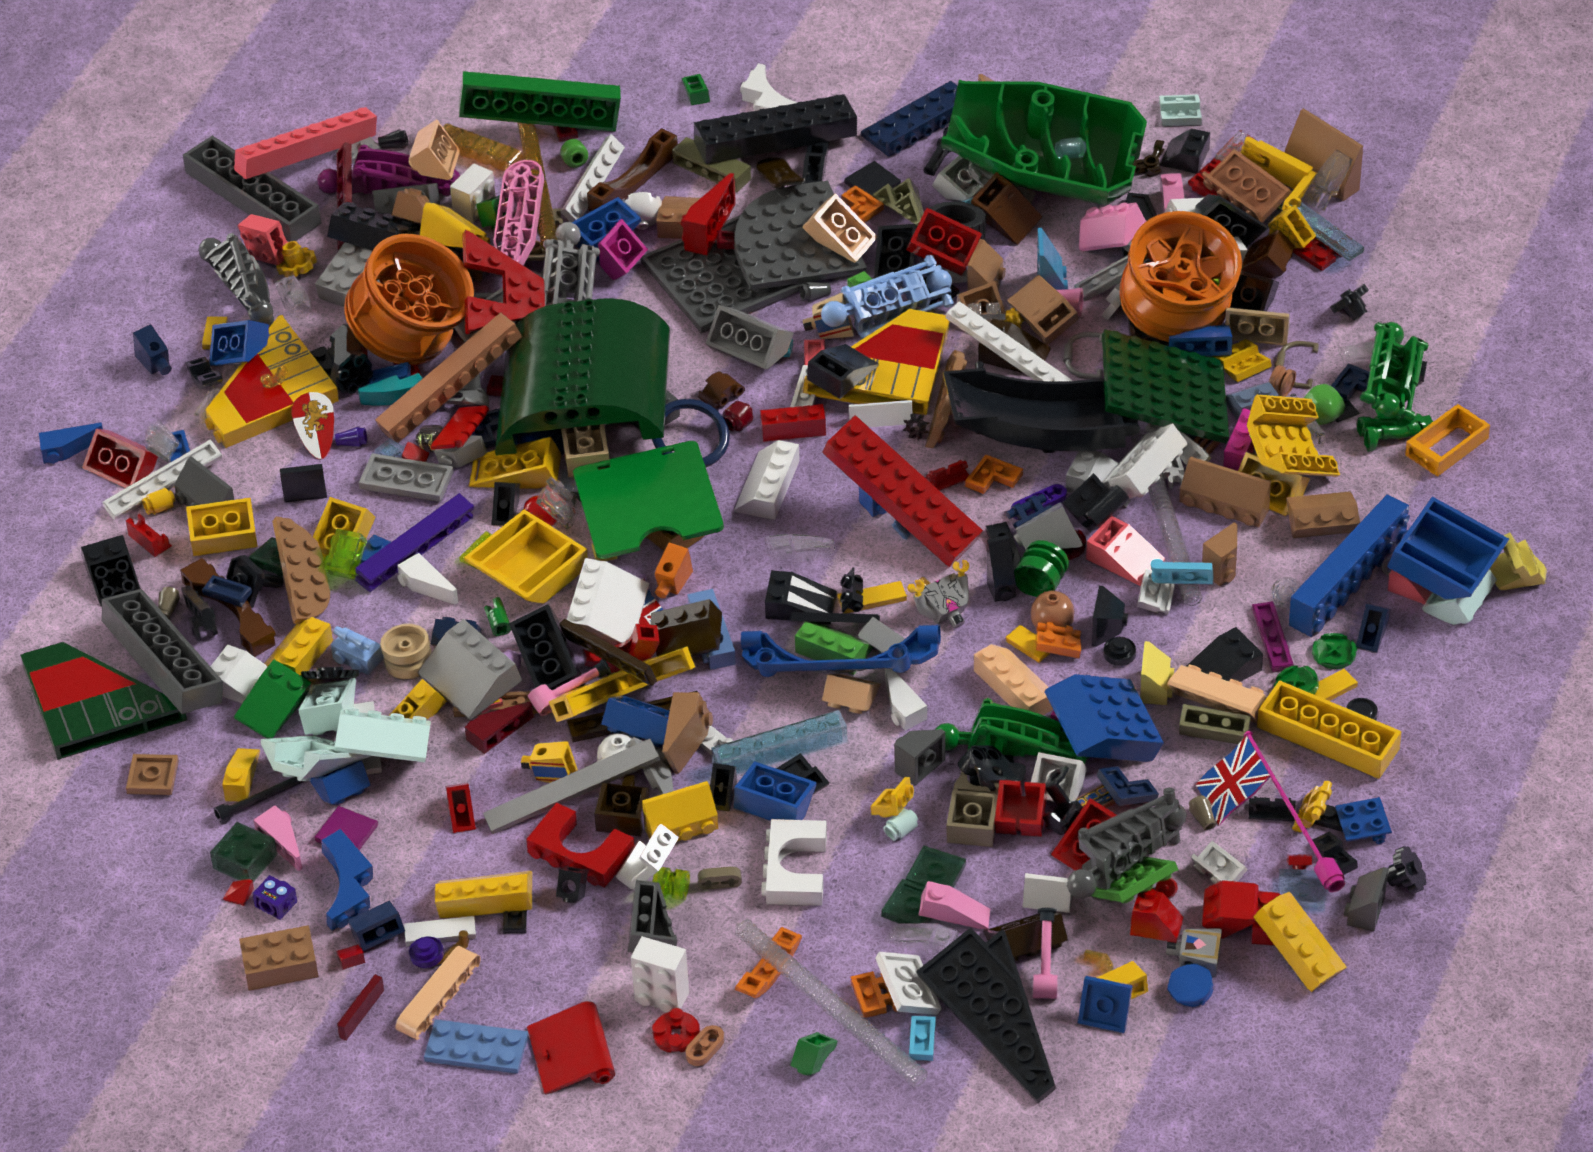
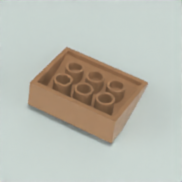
(1314, 143)

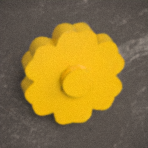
(296, 260)

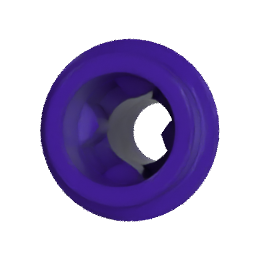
(352, 437)

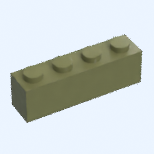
(688, 157)

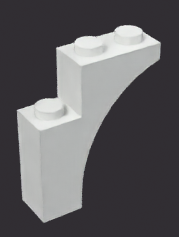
(758, 91)

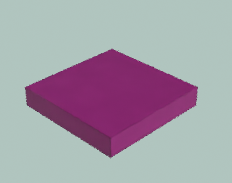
(354, 825)

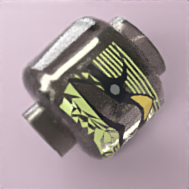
(427, 435)

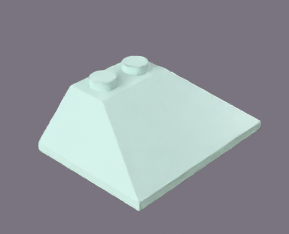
(306, 756)

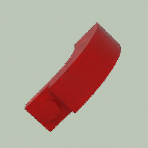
(640, 645)

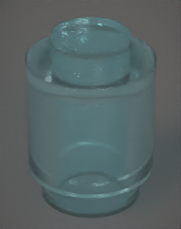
(1072, 147)

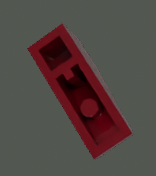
(495, 726)

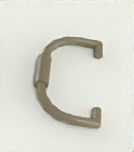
(1281, 358)

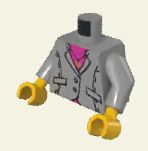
(944, 597)

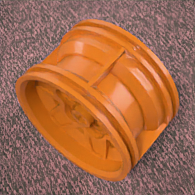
(415, 302)

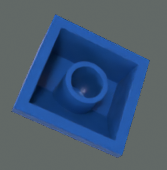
(341, 783)

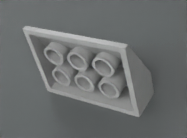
(469, 670)

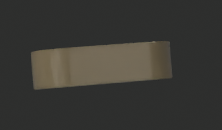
(719, 878)

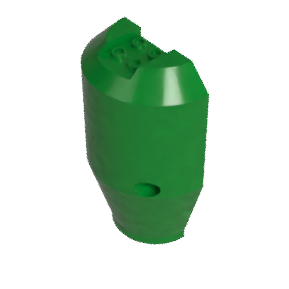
(1015, 132)

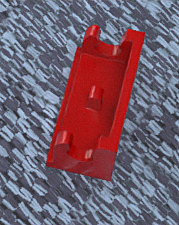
(147, 537)

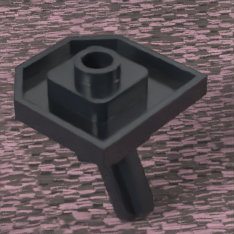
(247, 573)

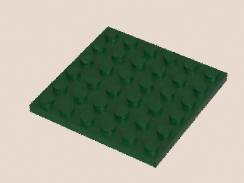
(1164, 386)

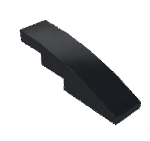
(815, 162)

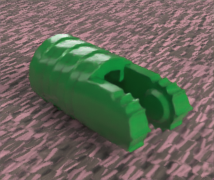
(498, 618)

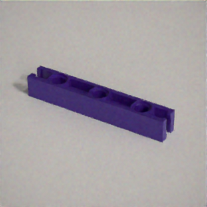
(415, 540)

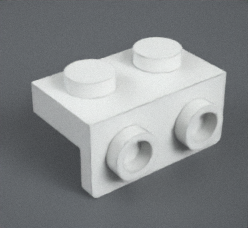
(1218, 864)

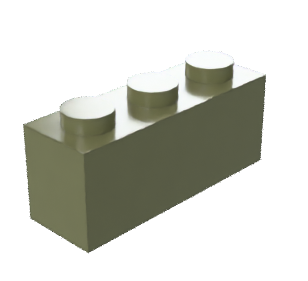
(1213, 724)

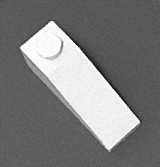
(425, 579)
(905, 704)

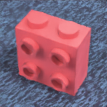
(263, 238)

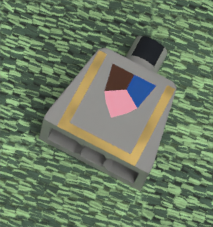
(1198, 947)

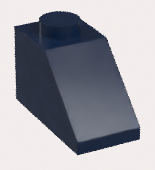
(1373, 627)

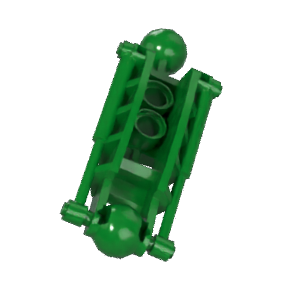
(1393, 372)
(1012, 732)

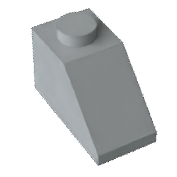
(458, 457)

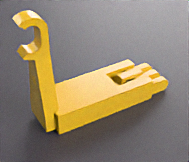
(1282, 167)

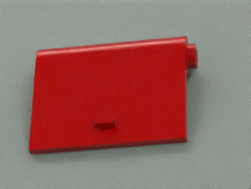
(574, 1048)

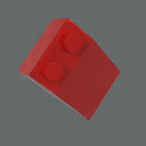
(1068, 848)

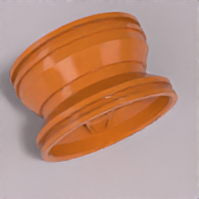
(1177, 286)

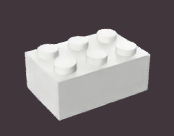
(659, 974)

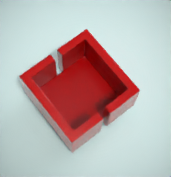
(1018, 811)

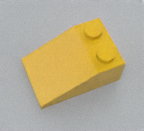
(342, 516)

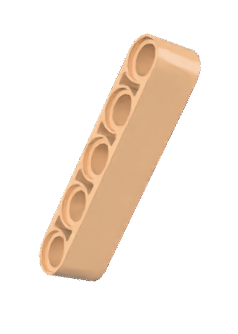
(437, 991)

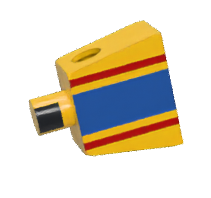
(550, 761)

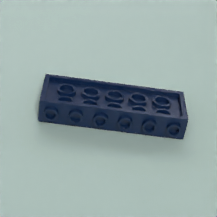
(913, 121)

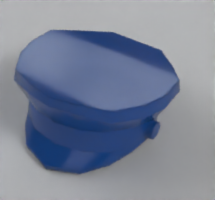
(1190, 985)

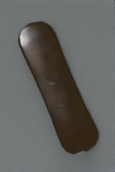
(778, 173)

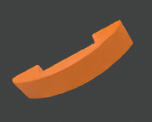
(764, 975)

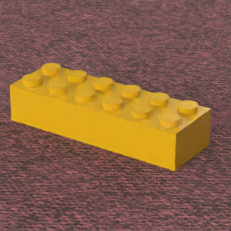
(1329, 729)

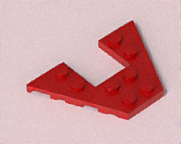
(521, 287)

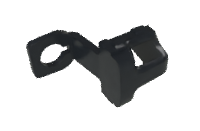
(1067, 811)

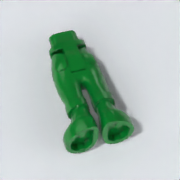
(1383, 429)

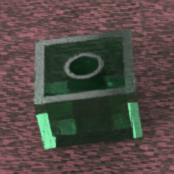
(243, 853)

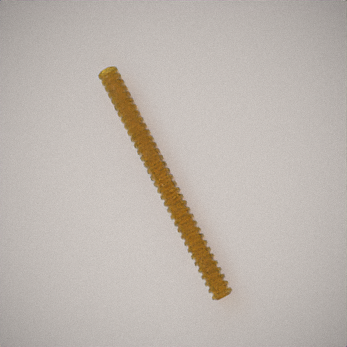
(532, 151)

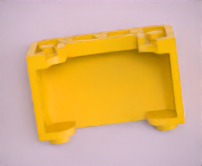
(447, 226)

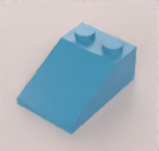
(1050, 262)

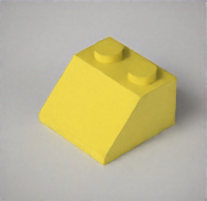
(1155, 676)

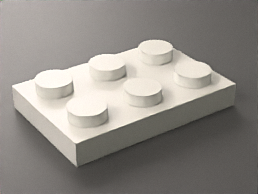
(905, 986)

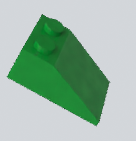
(273, 700)

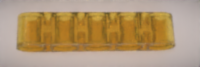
(483, 149)

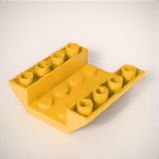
(1283, 439)

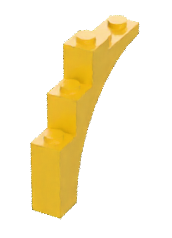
(618, 684)

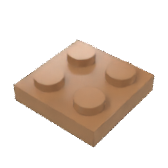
(152, 774)

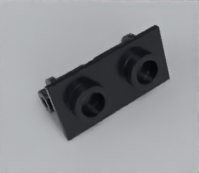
(851, 591)
(1264, 809)

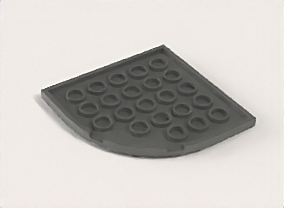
(776, 248)

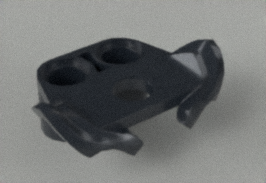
(981, 762)

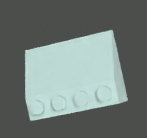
(382, 735)

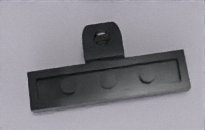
(201, 612)

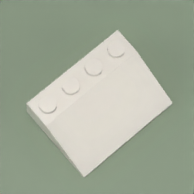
(607, 601)

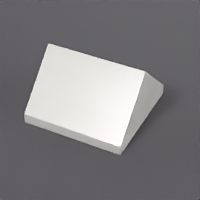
(1046, 892)

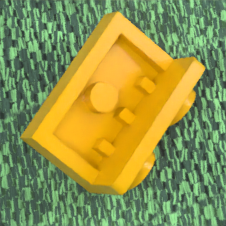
(893, 800)

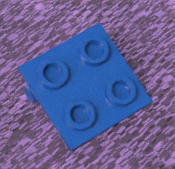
(1364, 820)

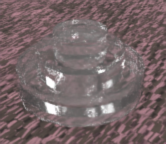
(1283, 590)

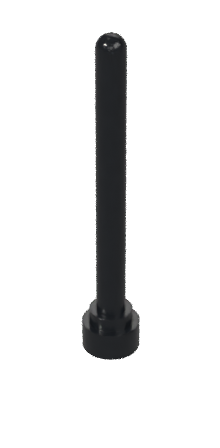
(225, 812)

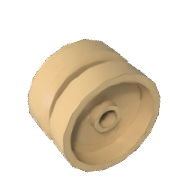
(405, 650)

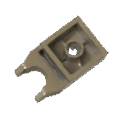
(971, 814)

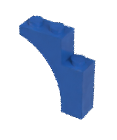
(353, 873)

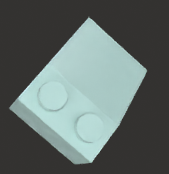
(323, 705)

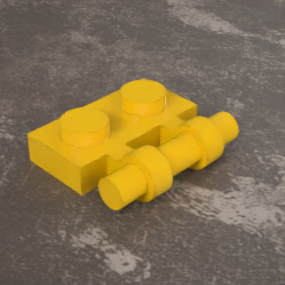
(1313, 805)

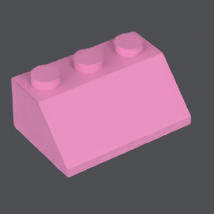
(1109, 226)

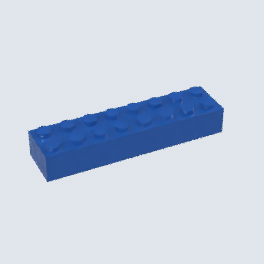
(1348, 566)

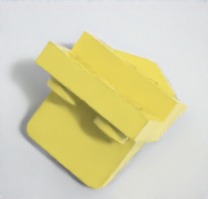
(1518, 566)

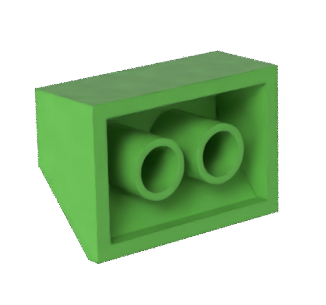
(826, 643)

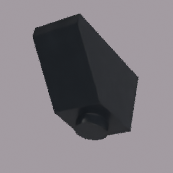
(505, 502)

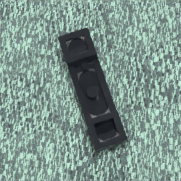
(202, 373)

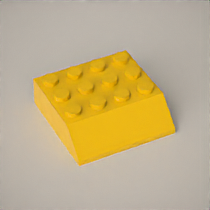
(529, 558)

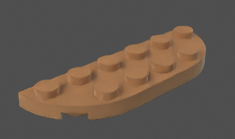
(942, 408)
(302, 570)

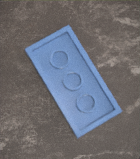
(476, 1046)

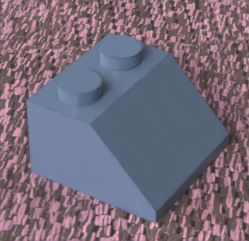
(1244, 398)

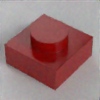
(1299, 861)

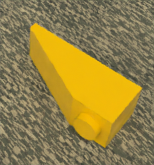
(240, 774)

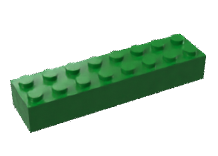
(539, 101)

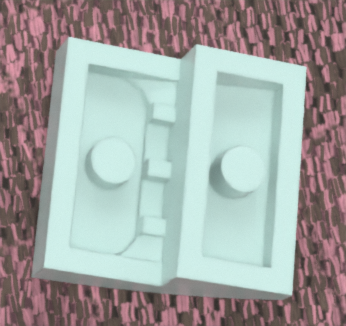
(1180, 110)

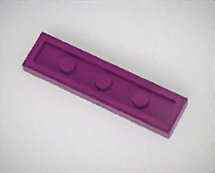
(1272, 636)

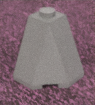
(1050, 526)

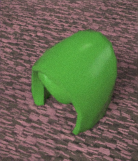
(1327, 402)

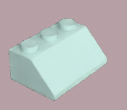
(1459, 609)

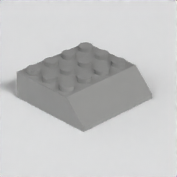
(341, 273)

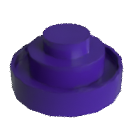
(426, 952)

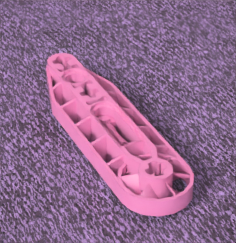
(519, 188)

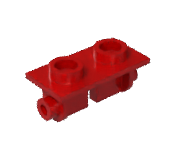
(944, 478)

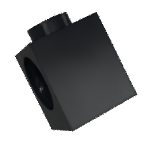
(578, 876)

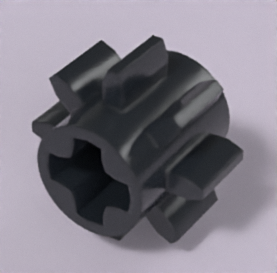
(920, 423)

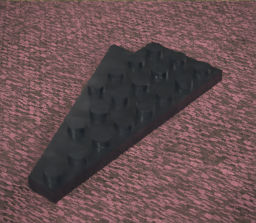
(987, 996)

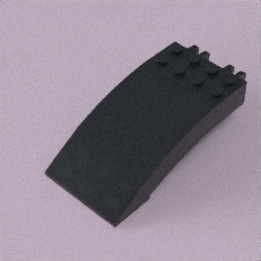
(1036, 412)

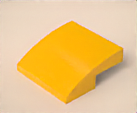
(1244, 361)

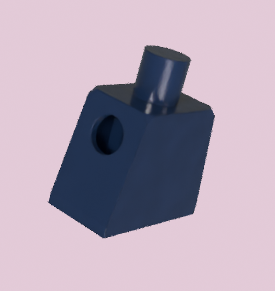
(151, 350)

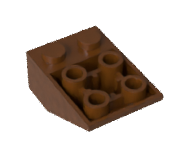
(1006, 209)

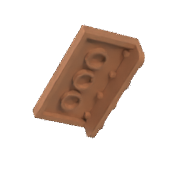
(1246, 186)

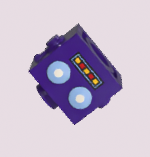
(275, 897)

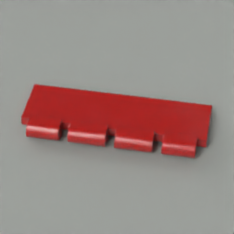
(460, 427)

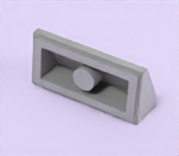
(879, 635)

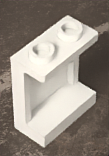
(647, 859)

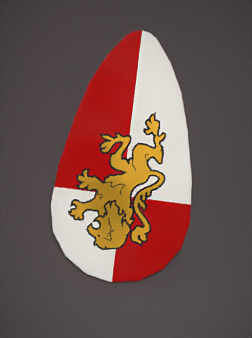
(314, 422)

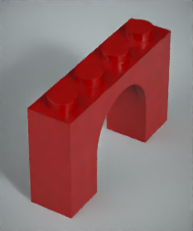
(601, 863)

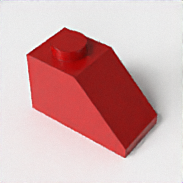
(460, 807)

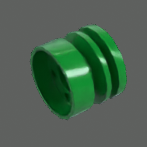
(1041, 568)

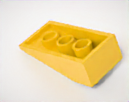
(529, 466)

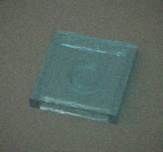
(1304, 887)

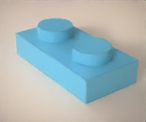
(922, 1038)

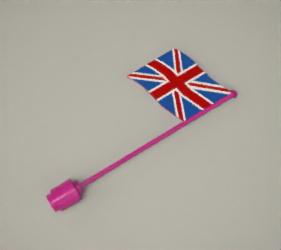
(1238, 779)

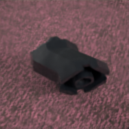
(349, 361)

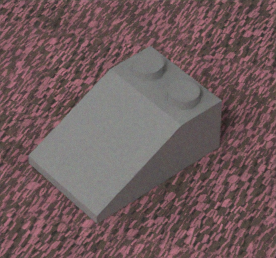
(1085, 465)

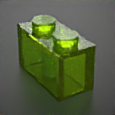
(345, 554)

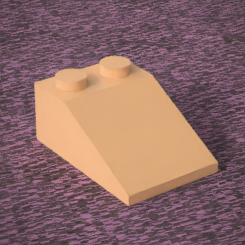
(840, 229)

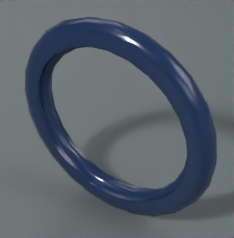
(724, 435)

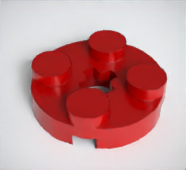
(672, 1020)

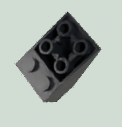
(839, 369)
(109, 567)

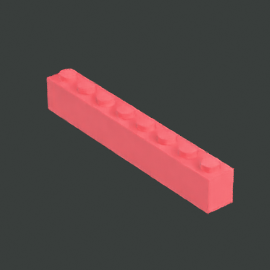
(304, 143)

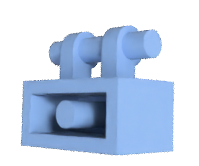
(356, 650)

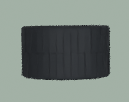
(963, 213)

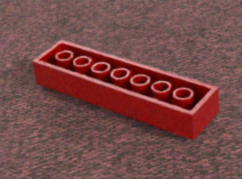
(902, 491)

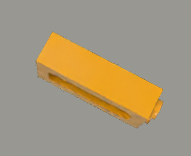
(1457, 417)

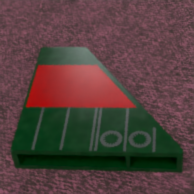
(91, 702)

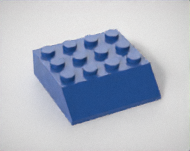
(1447, 551)
(1104, 718)

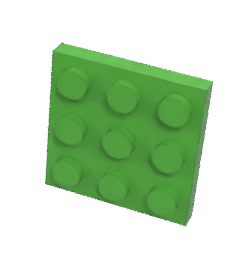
(1137, 879)

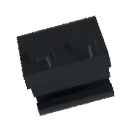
(1094, 503)

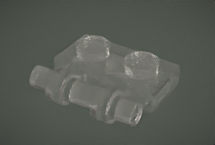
(558, 508)

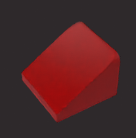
(414, 452)
(350, 956)

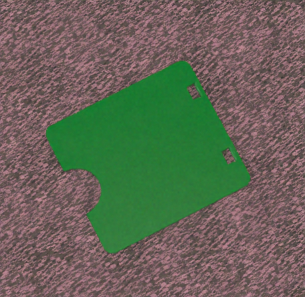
(645, 496)

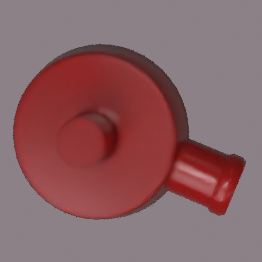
(1168, 887)

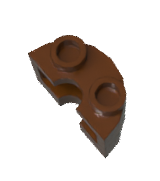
(719, 389)

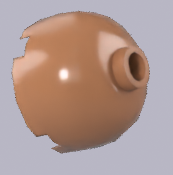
(1053, 608)

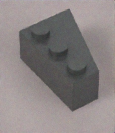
(385, 198)
(649, 916)

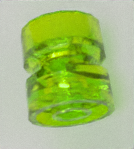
(673, 883)

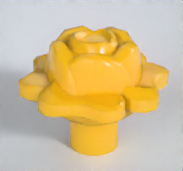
(1013, 317)

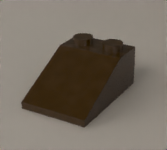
(989, 357)

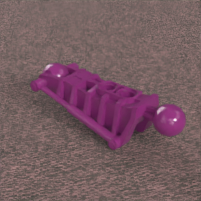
(382, 170)

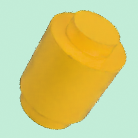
(158, 501)

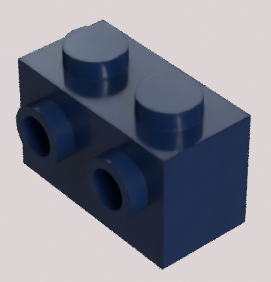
(376, 925)

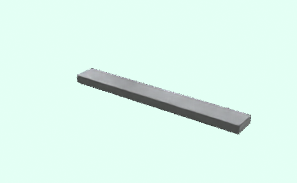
(571, 786)

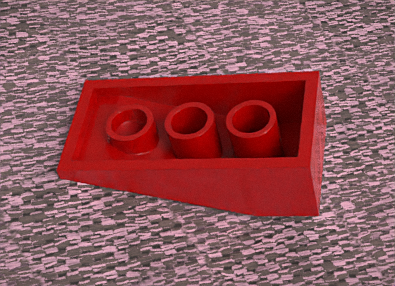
(708, 216)

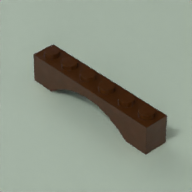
(653, 157)
(253, 631)

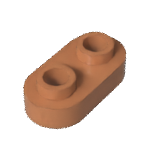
(704, 1047)

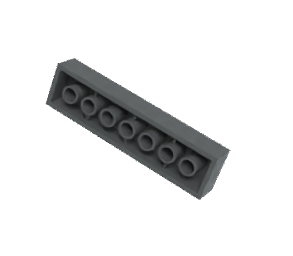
(261, 195)
(162, 651)

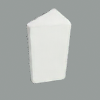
(882, 413)

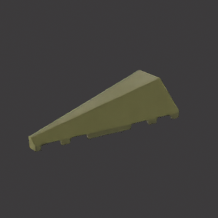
(903, 200)

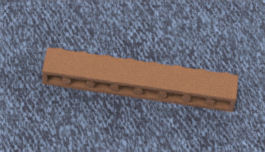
(448, 378)

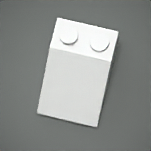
(238, 671)

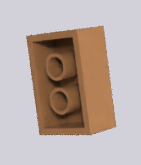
(278, 957)

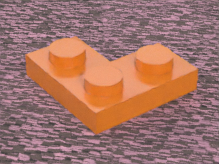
(862, 203)
(991, 470)

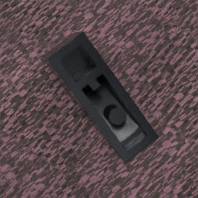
(1000, 569)

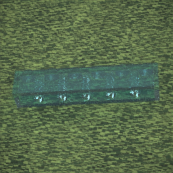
(783, 742)

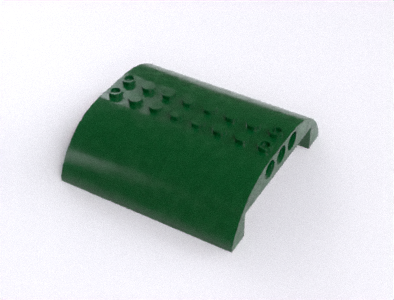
(585, 369)

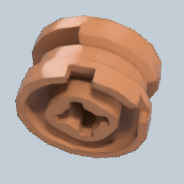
(1282, 380)

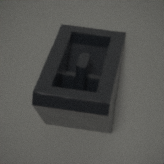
(722, 785)

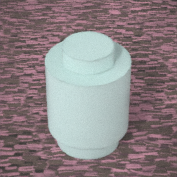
(901, 825)

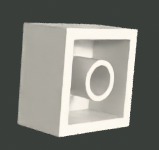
(472, 188)

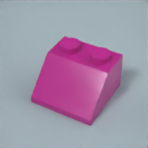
(620, 250)

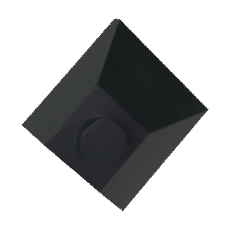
(1108, 617)

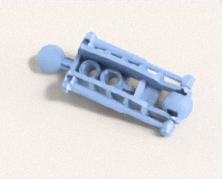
(874, 291)

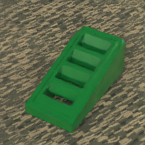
(696, 92)

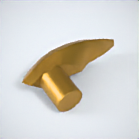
(463, 941)

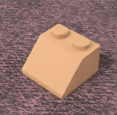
(849, 692)

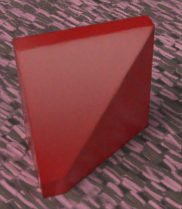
(239, 892)

